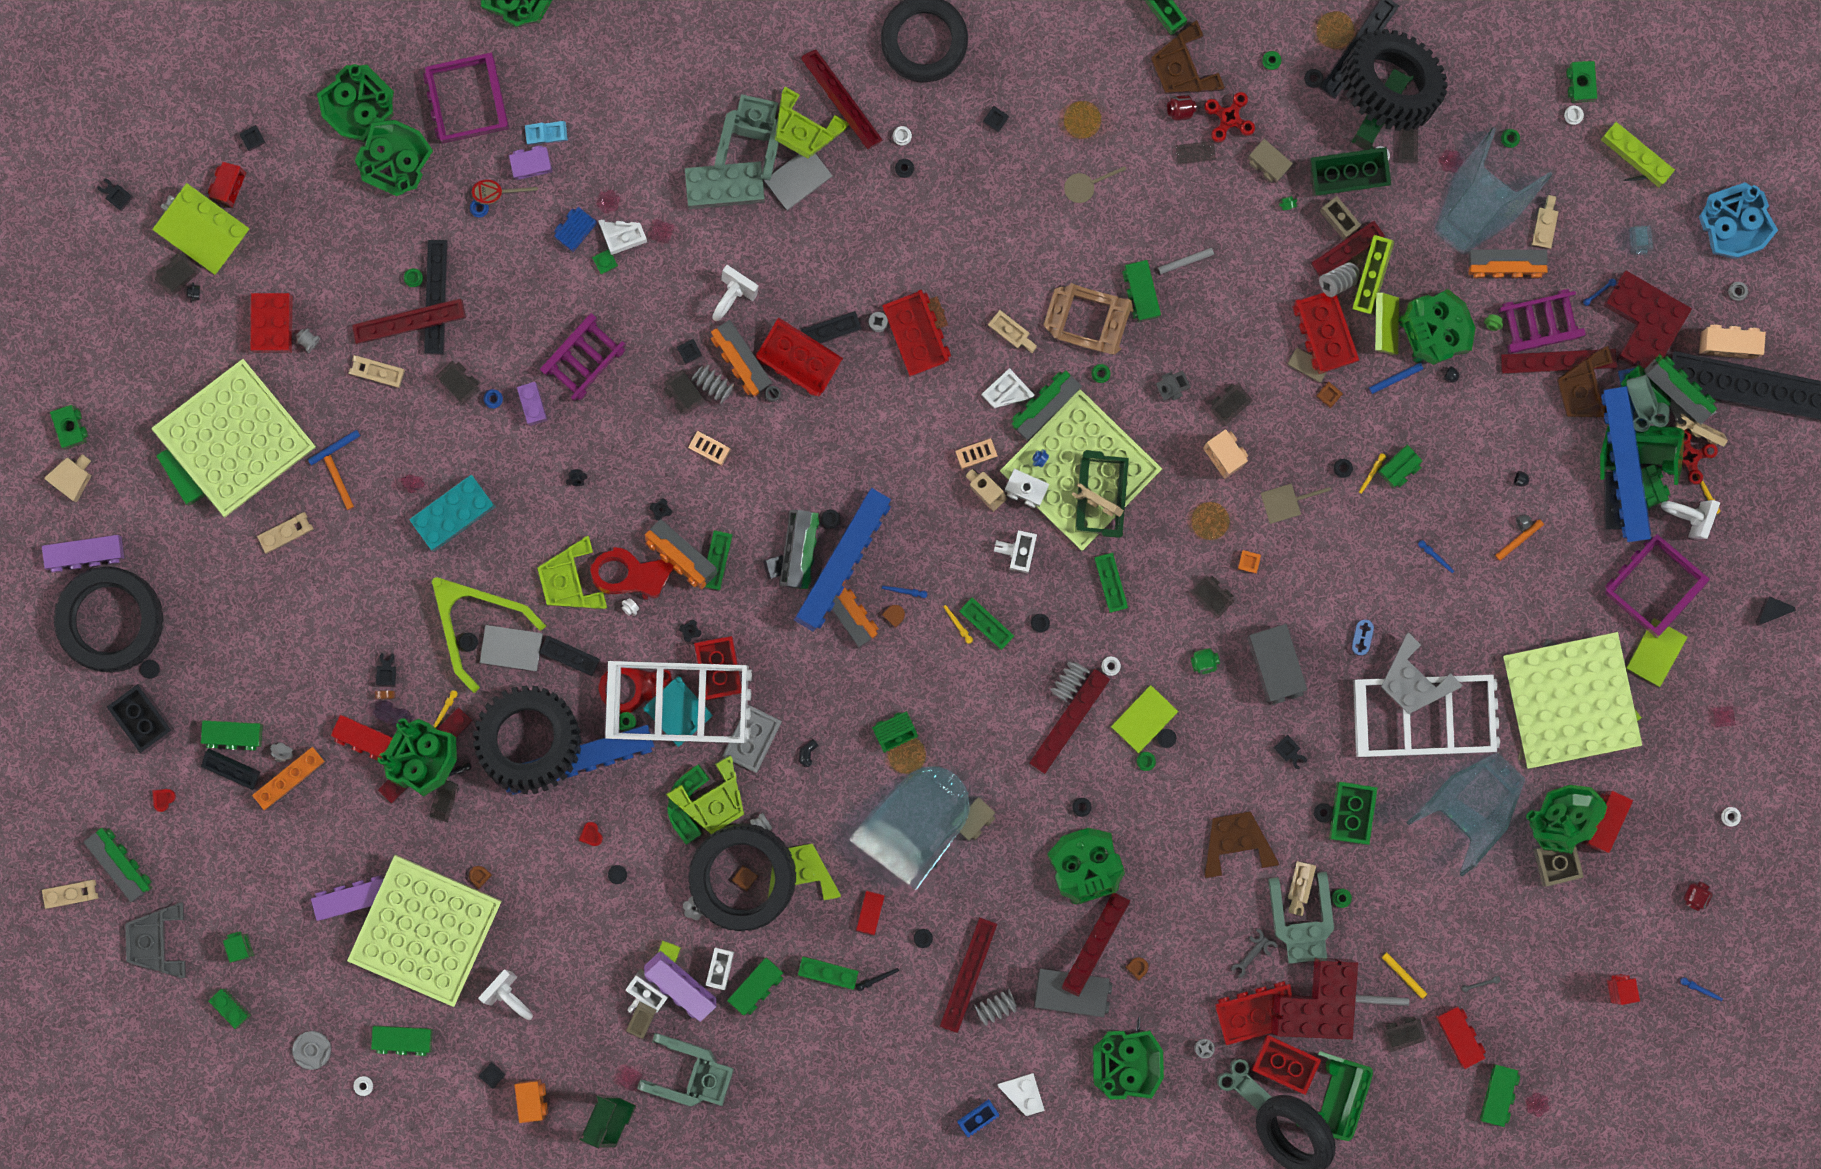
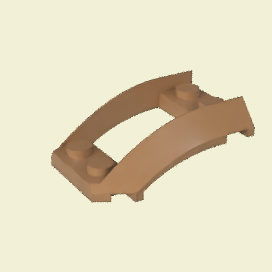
(1113, 326)

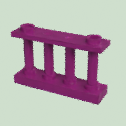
(577, 339)
(1536, 340)

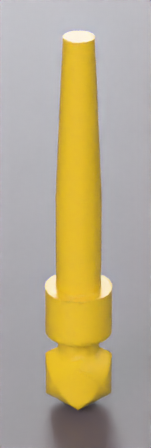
(1377, 465)
(1706, 492)
(964, 633)
(449, 701)

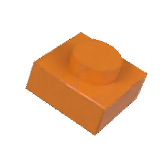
(1249, 562)

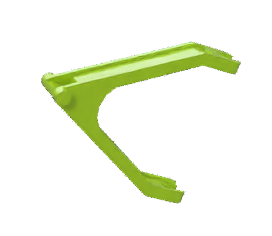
(446, 595)

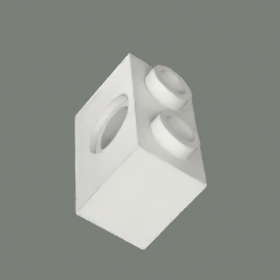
(720, 968)

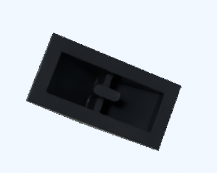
(1773, 609)

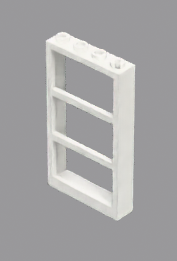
(613, 701)
(1361, 726)

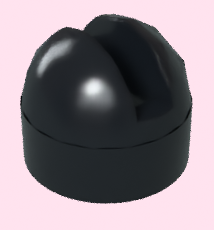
(1451, 375)
(1523, 479)

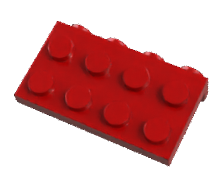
(1325, 332)
(916, 333)
(798, 357)
(1249, 1014)

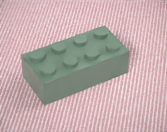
(728, 187)

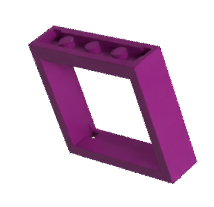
(432, 95)
(1637, 557)

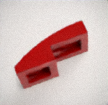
(870, 913)

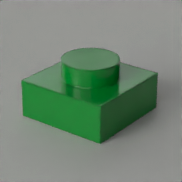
(605, 262)

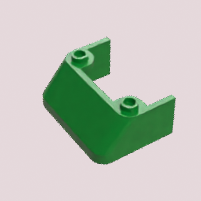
(1655, 446)
(1344, 1095)

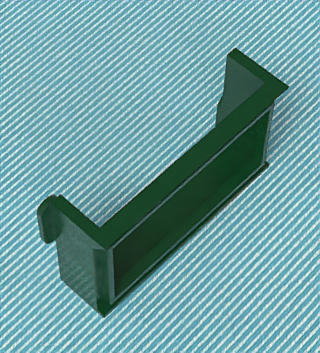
(1369, 129)
(1098, 456)
(607, 1121)

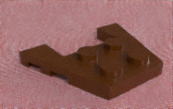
(1177, 69)
(1580, 387)
(1233, 835)

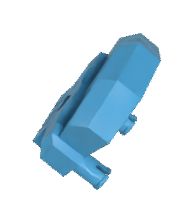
(1742, 235)

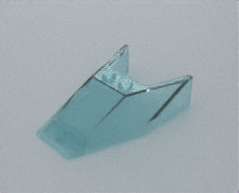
(1480, 203)
(1478, 803)

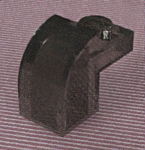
(444, 801)

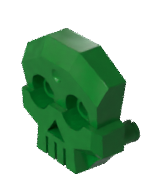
(518, 11)
(346, 113)
(398, 143)
(1428, 331)
(410, 752)
(1567, 818)
(1081, 850)
(1143, 1064)

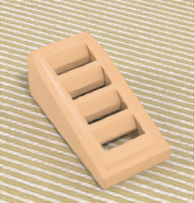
(959, 453)
(723, 455)

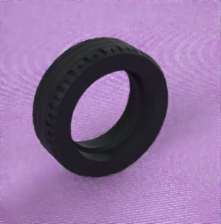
(67, 610)
(701, 887)

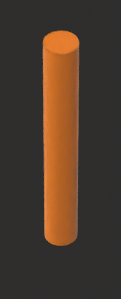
(338, 481)
(1520, 539)

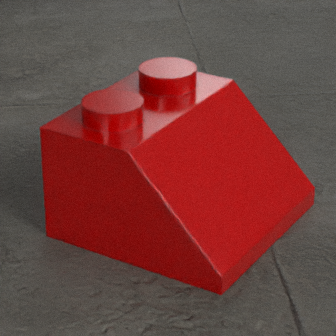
(227, 184)

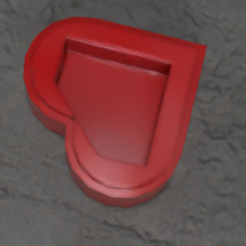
(163, 798)
(591, 835)

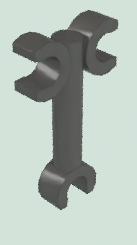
(1262, 943)

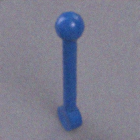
(1587, 301)

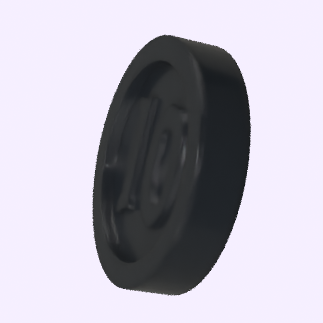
(150, 669)

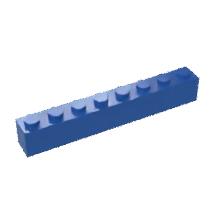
(1627, 463)
(842, 559)
(607, 751)

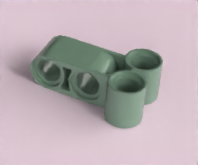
(1646, 404)
(1244, 1085)

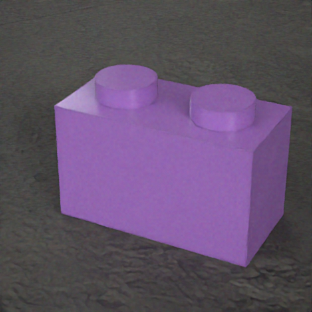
(530, 162)
(532, 403)

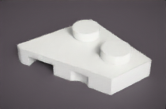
(622, 235)
(1007, 390)
(1024, 1094)

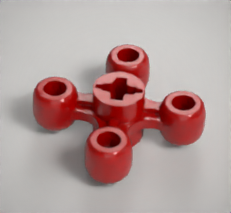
(1222, 112)
(1701, 453)

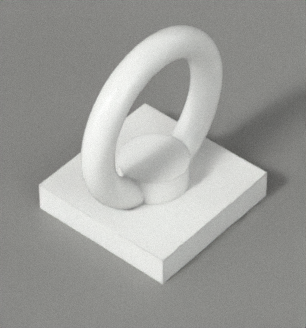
(737, 286)
(1701, 518)
(500, 990)

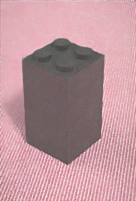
(1277, 664)
(1090, 1002)

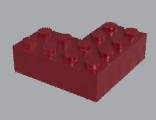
(1653, 312)
(1329, 1009)

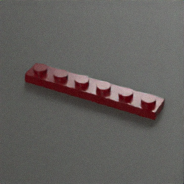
(841, 99)
(409, 321)
(1549, 361)
(1069, 721)
(455, 725)
(1095, 944)
(968, 975)

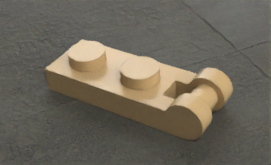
(377, 371)
(284, 533)
(69, 894)

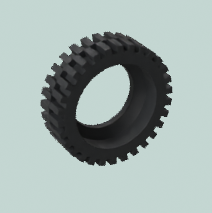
(1379, 100)
(552, 764)

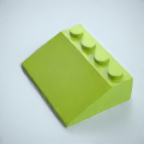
(200, 229)

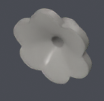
(281, 752)
(689, 912)

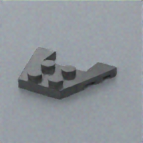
(147, 941)

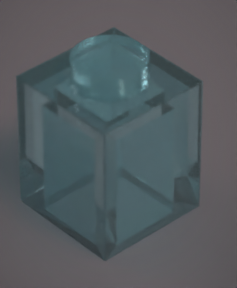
(1640, 239)

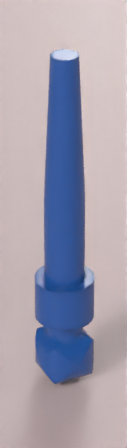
(1429, 550)
(915, 592)
(1692, 985)

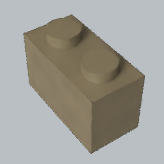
(1269, 161)
(1340, 218)
(979, 815)

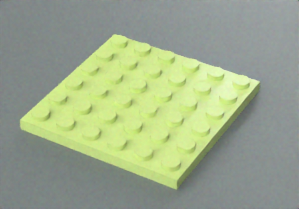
(1065, 437)
(233, 438)
(1572, 700)
(424, 930)

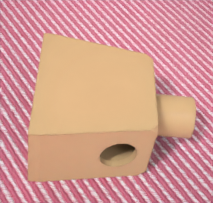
(70, 477)
(991, 494)

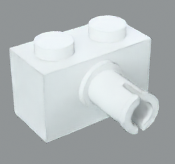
(1027, 488)
(1020, 551)
(645, 992)

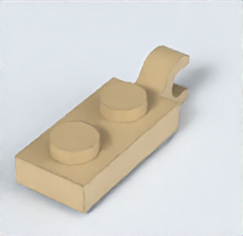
(1545, 224)
(1011, 331)
(1713, 436)
(1095, 500)
(1300, 887)

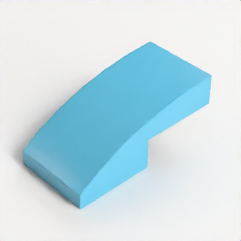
(546, 133)

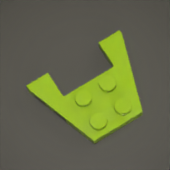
(800, 132)
(562, 582)
(716, 806)
(810, 869)

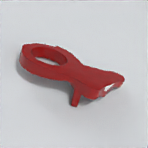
(642, 577)
(645, 687)

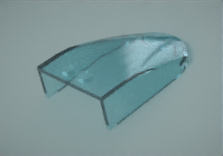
(915, 823)

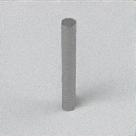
(1185, 261)
(1382, 1000)

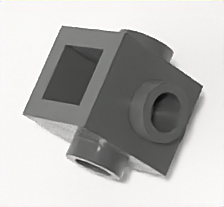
(1173, 385)

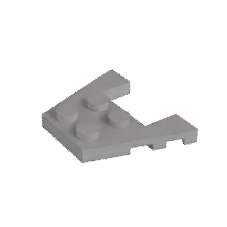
(1408, 685)

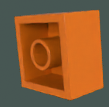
(530, 1101)

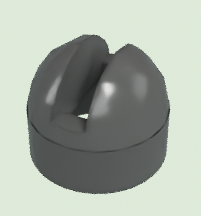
(775, 392)
(1525, 520)

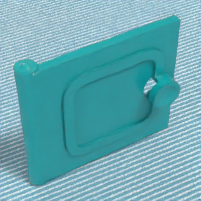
(678, 710)

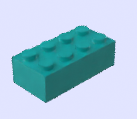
(452, 513)

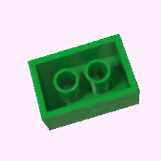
(1353, 813)

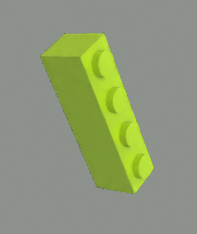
(1637, 154)
(1373, 274)

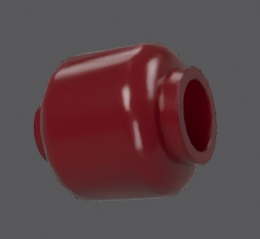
(1181, 107)
(1698, 896)

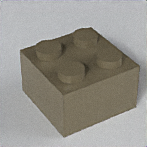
(1557, 866)

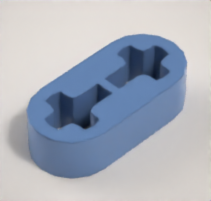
(1358, 636)

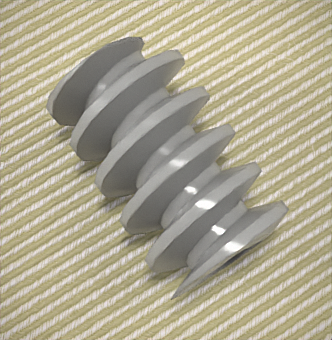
(1339, 279)
(713, 383)
(1069, 681)
(996, 1008)

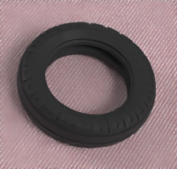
(928, 72)
(1308, 1120)

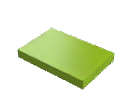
(1387, 323)
(1656, 656)
(1144, 719)

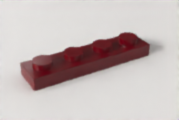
(1347, 249)

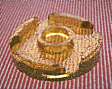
(1329, 30)
(1082, 119)
(1207, 526)
(902, 759)

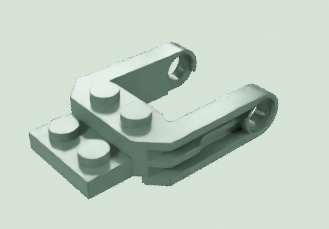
(753, 120)
(1306, 939)
(708, 1079)

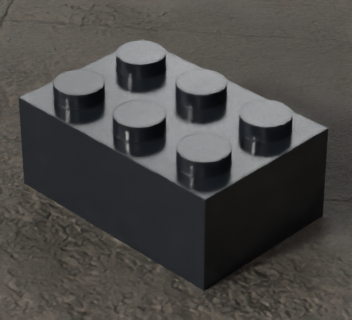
(141, 719)

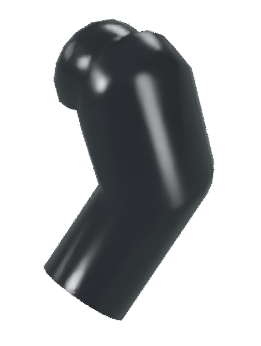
(805, 753)

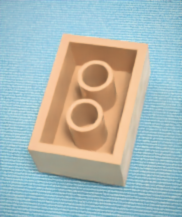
(1732, 342)
(1225, 453)

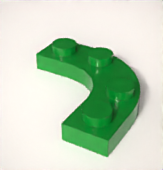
(681, 821)

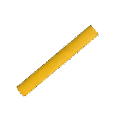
(1404, 975)

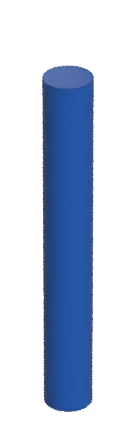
(1395, 378)
(334, 447)

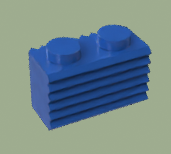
(574, 229)
(978, 1118)

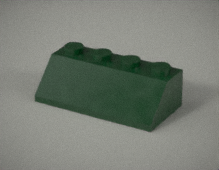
(1350, 171)

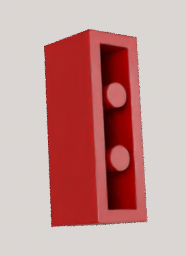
(360, 737)
(1623, 989)
(1461, 1037)

